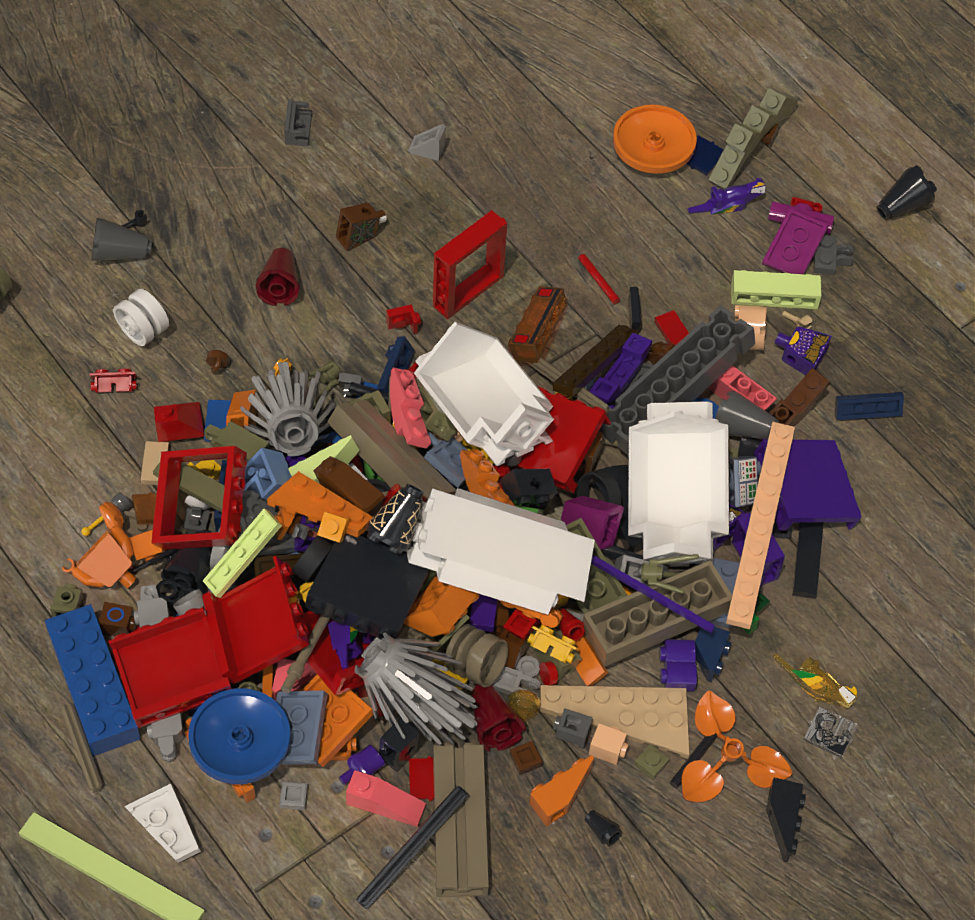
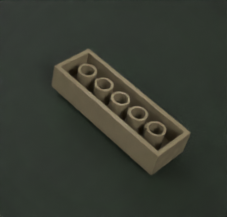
(642, 622)

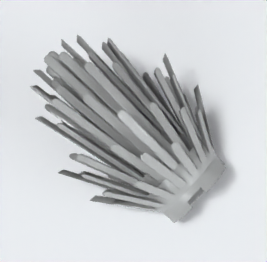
(292, 421)
(408, 681)

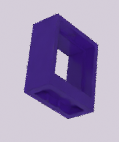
(774, 557)

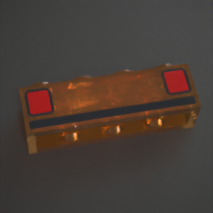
(537, 324)

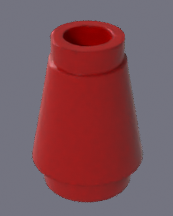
(571, 626)

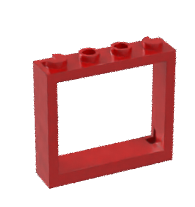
(451, 299)
(167, 498)

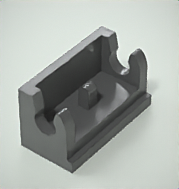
(297, 123)

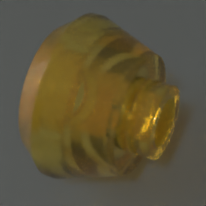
(524, 703)

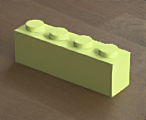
(776, 289)

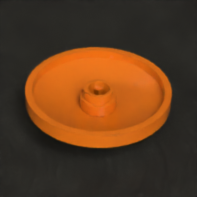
(654, 139)

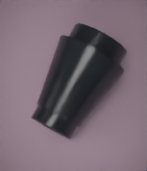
(604, 828)

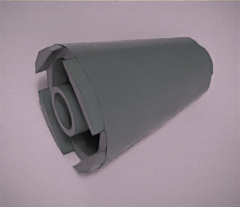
(118, 242)
(744, 417)

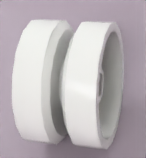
(141, 317)

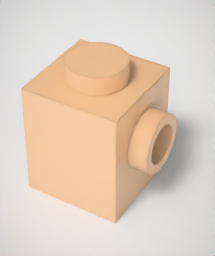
(608, 744)

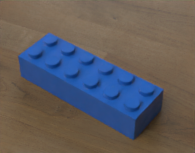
(92, 680)

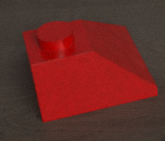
(178, 421)

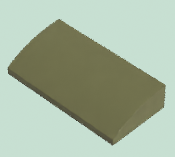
(601, 586)

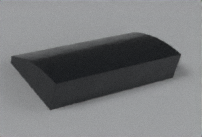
(621, 475)

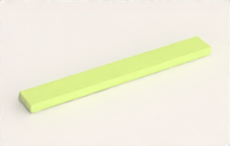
(108, 870)

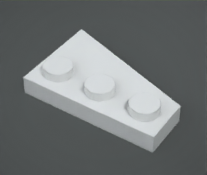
(166, 821)

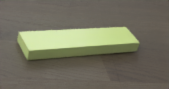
(242, 553)

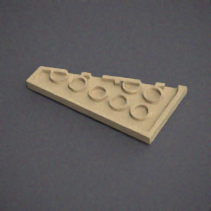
(643, 713)

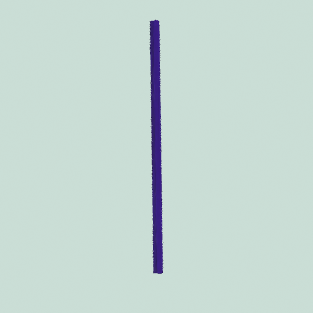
(684, 612)

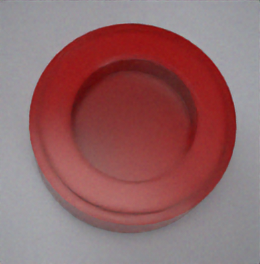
(548, 673)

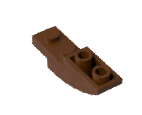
(801, 399)

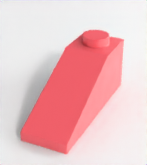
(383, 799)

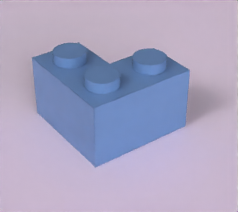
(266, 472)

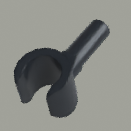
(139, 220)

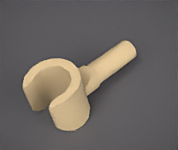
(803, 322)

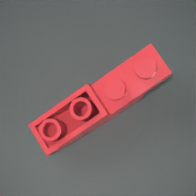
(406, 407)

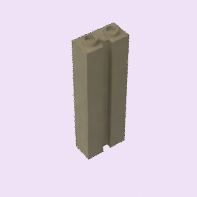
(385, 449)
(463, 837)

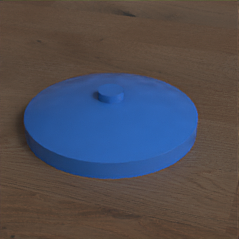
(239, 736)

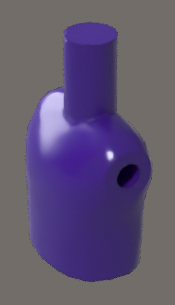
(365, 761)

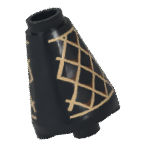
(397, 519)

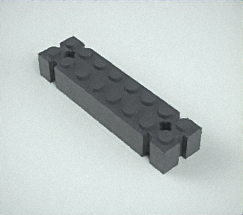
(682, 372)

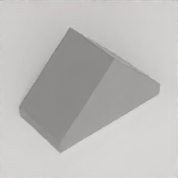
(429, 143)

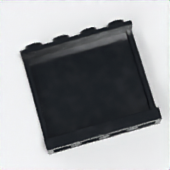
(366, 587)

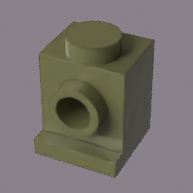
(66, 599)

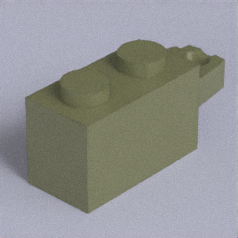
(434, 417)
(235, 436)

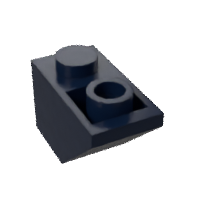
(709, 650)

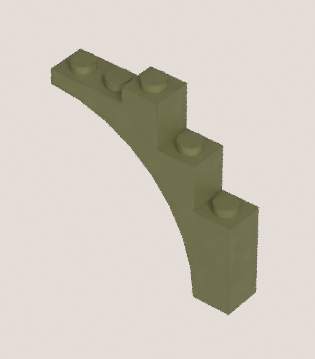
(744, 137)

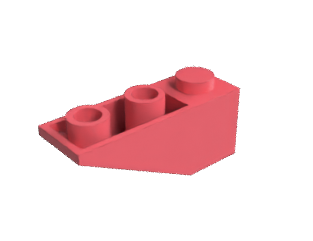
(737, 381)

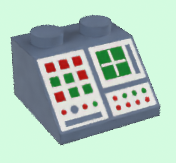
(743, 479)

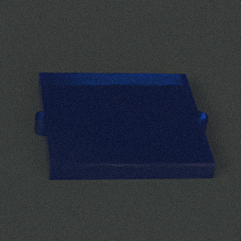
(705, 156)

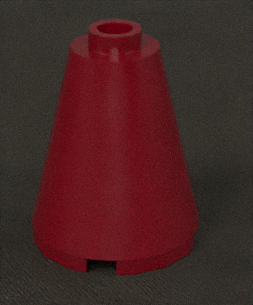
(278, 279)
(496, 720)

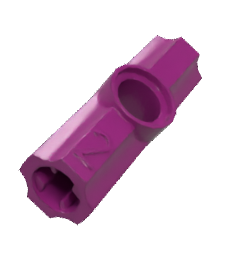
(778, 212)

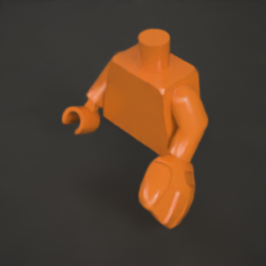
(108, 556)

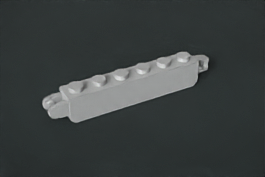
(169, 730)

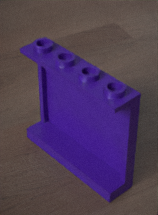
(814, 485)

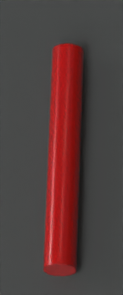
(599, 279)

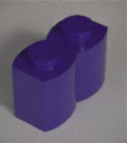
(678, 664)

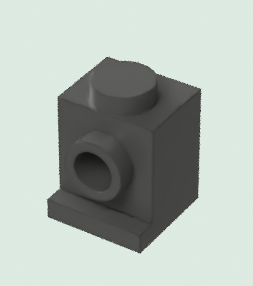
(573, 720)

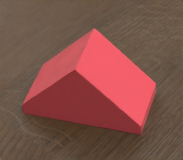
(281, 674)

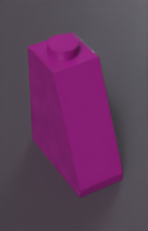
(599, 517)

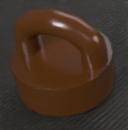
(217, 359)

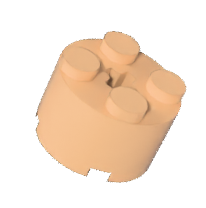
(755, 317)

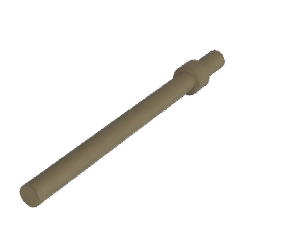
(297, 668)

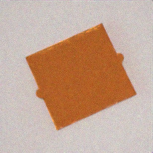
(144, 507)

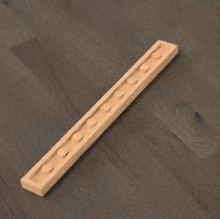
(760, 526)

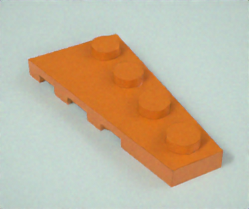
(311, 499)

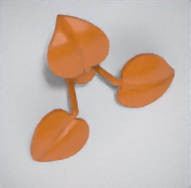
(700, 780)

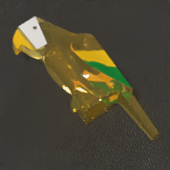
(819, 683)

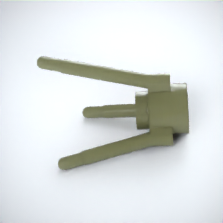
(328, 374)
(652, 572)

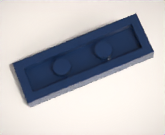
(399, 357)
(869, 406)

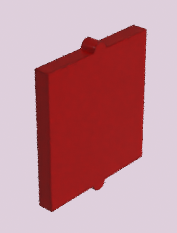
(421, 778)

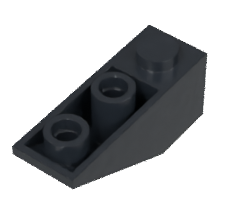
(782, 810)

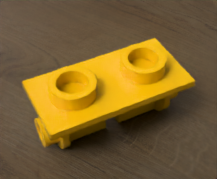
(562, 647)

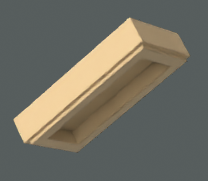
(151, 459)

